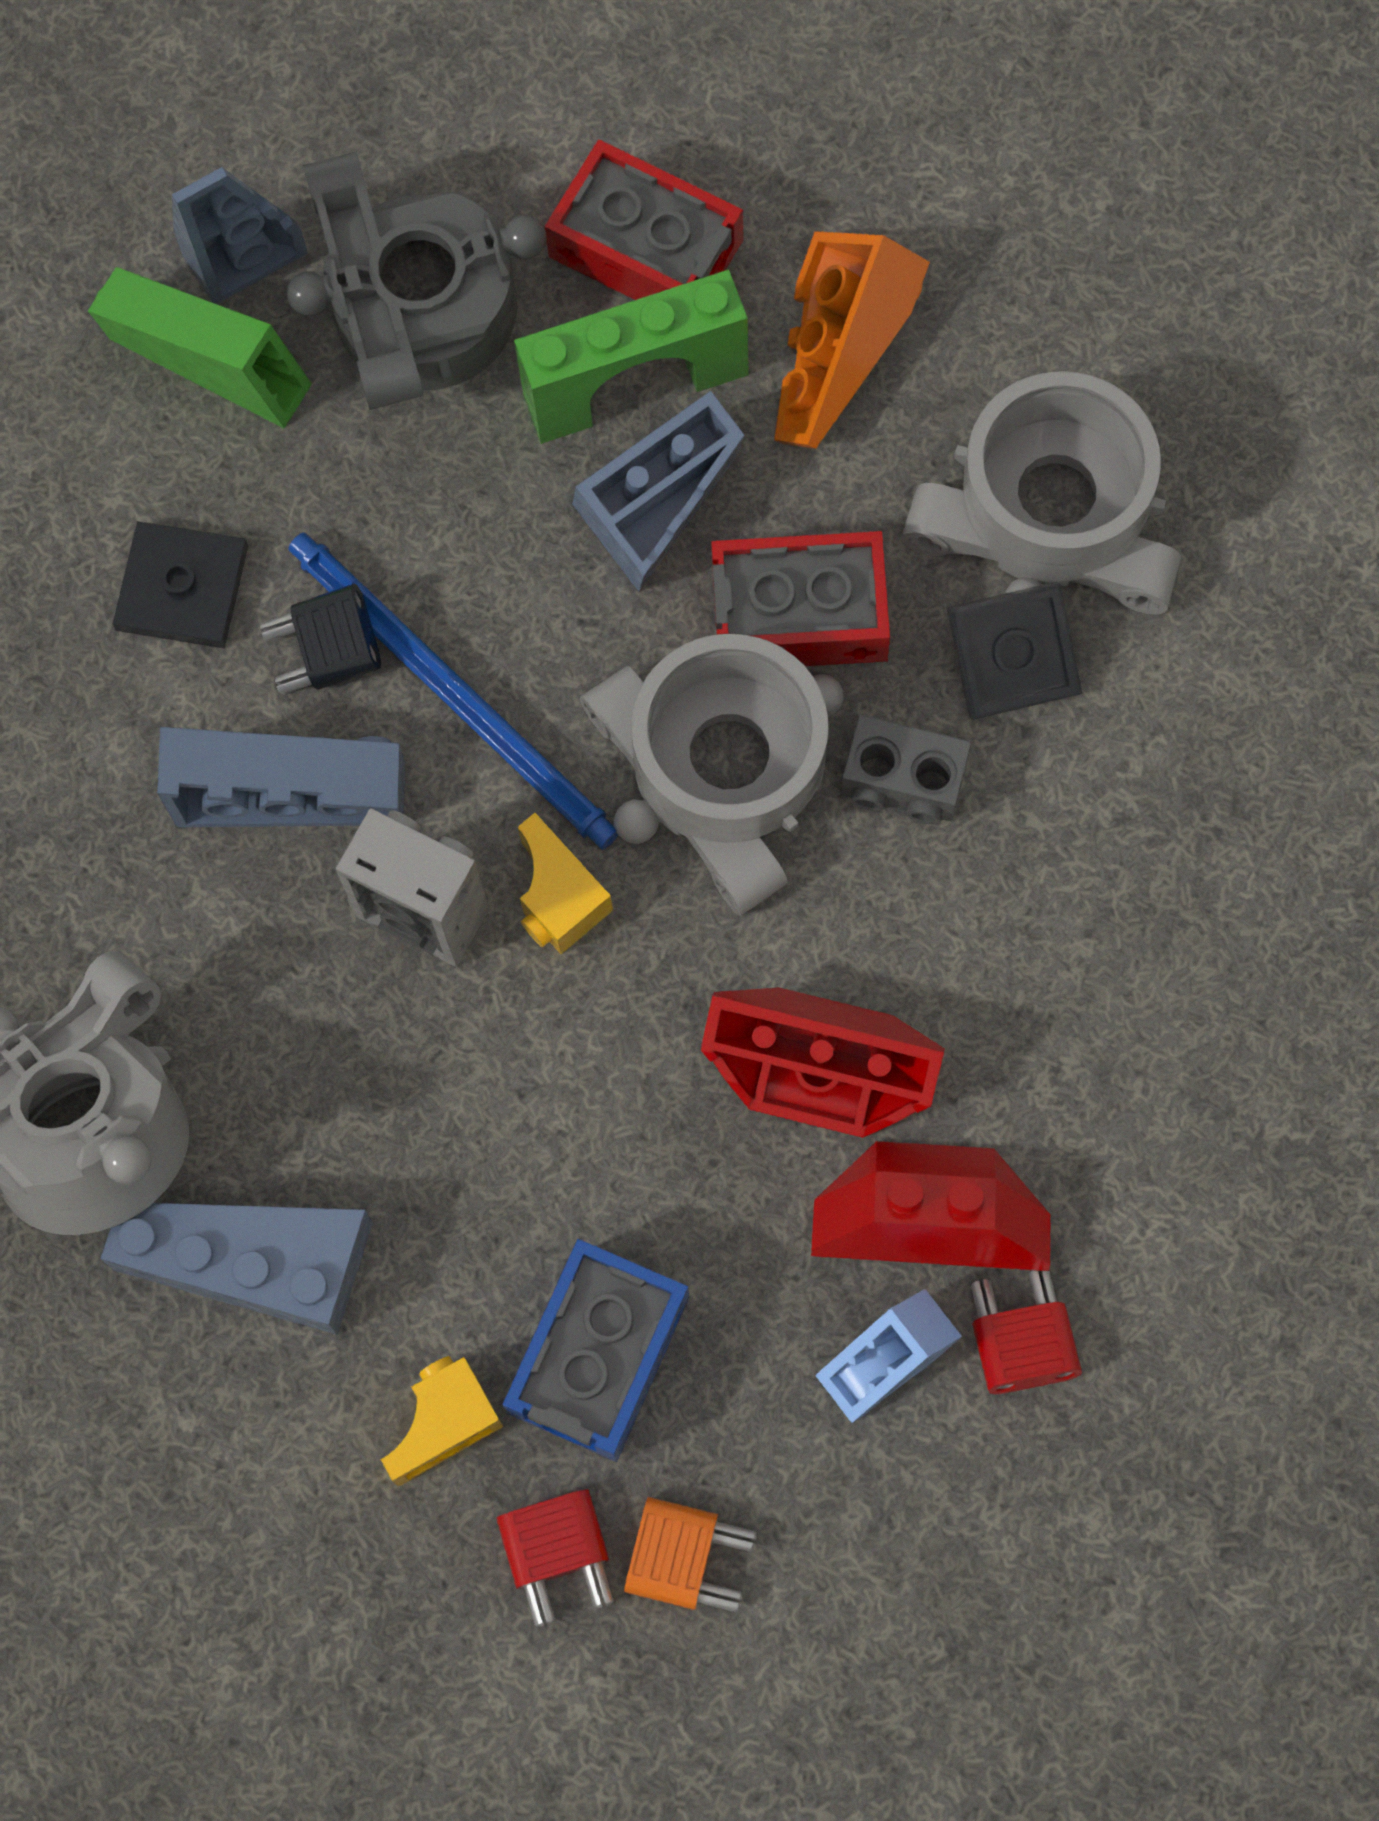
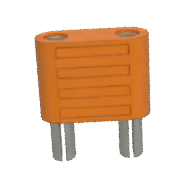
(674, 1554)

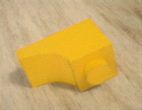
(563, 894)
(447, 1419)

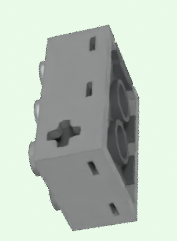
(414, 885)

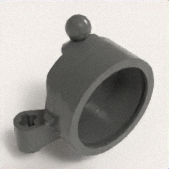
(398, 341)

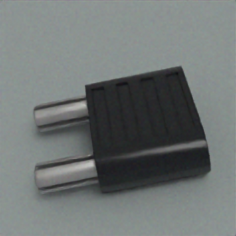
(332, 637)

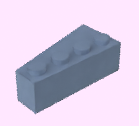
(276, 779)
(253, 1257)

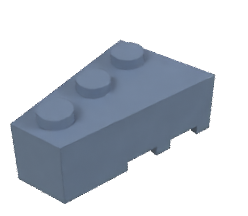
(658, 485)

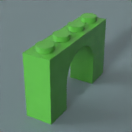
(572, 360)

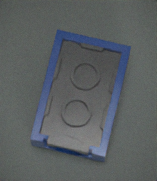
(596, 1350)

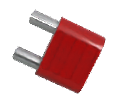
(1024, 1344)
(554, 1542)

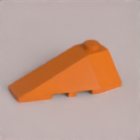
(854, 305)

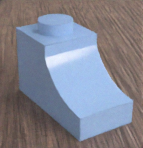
(888, 1354)

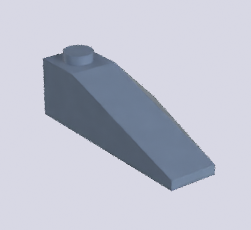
(232, 234)

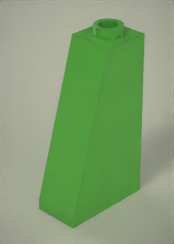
(203, 343)

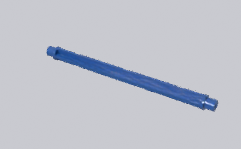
(461, 697)

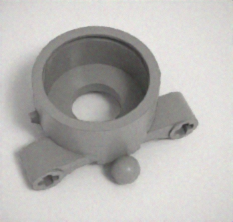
(1071, 423)
(682, 696)
(126, 1144)

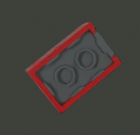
(640, 226)
(806, 594)

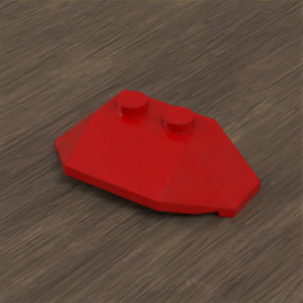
(820, 1059)
(932, 1210)

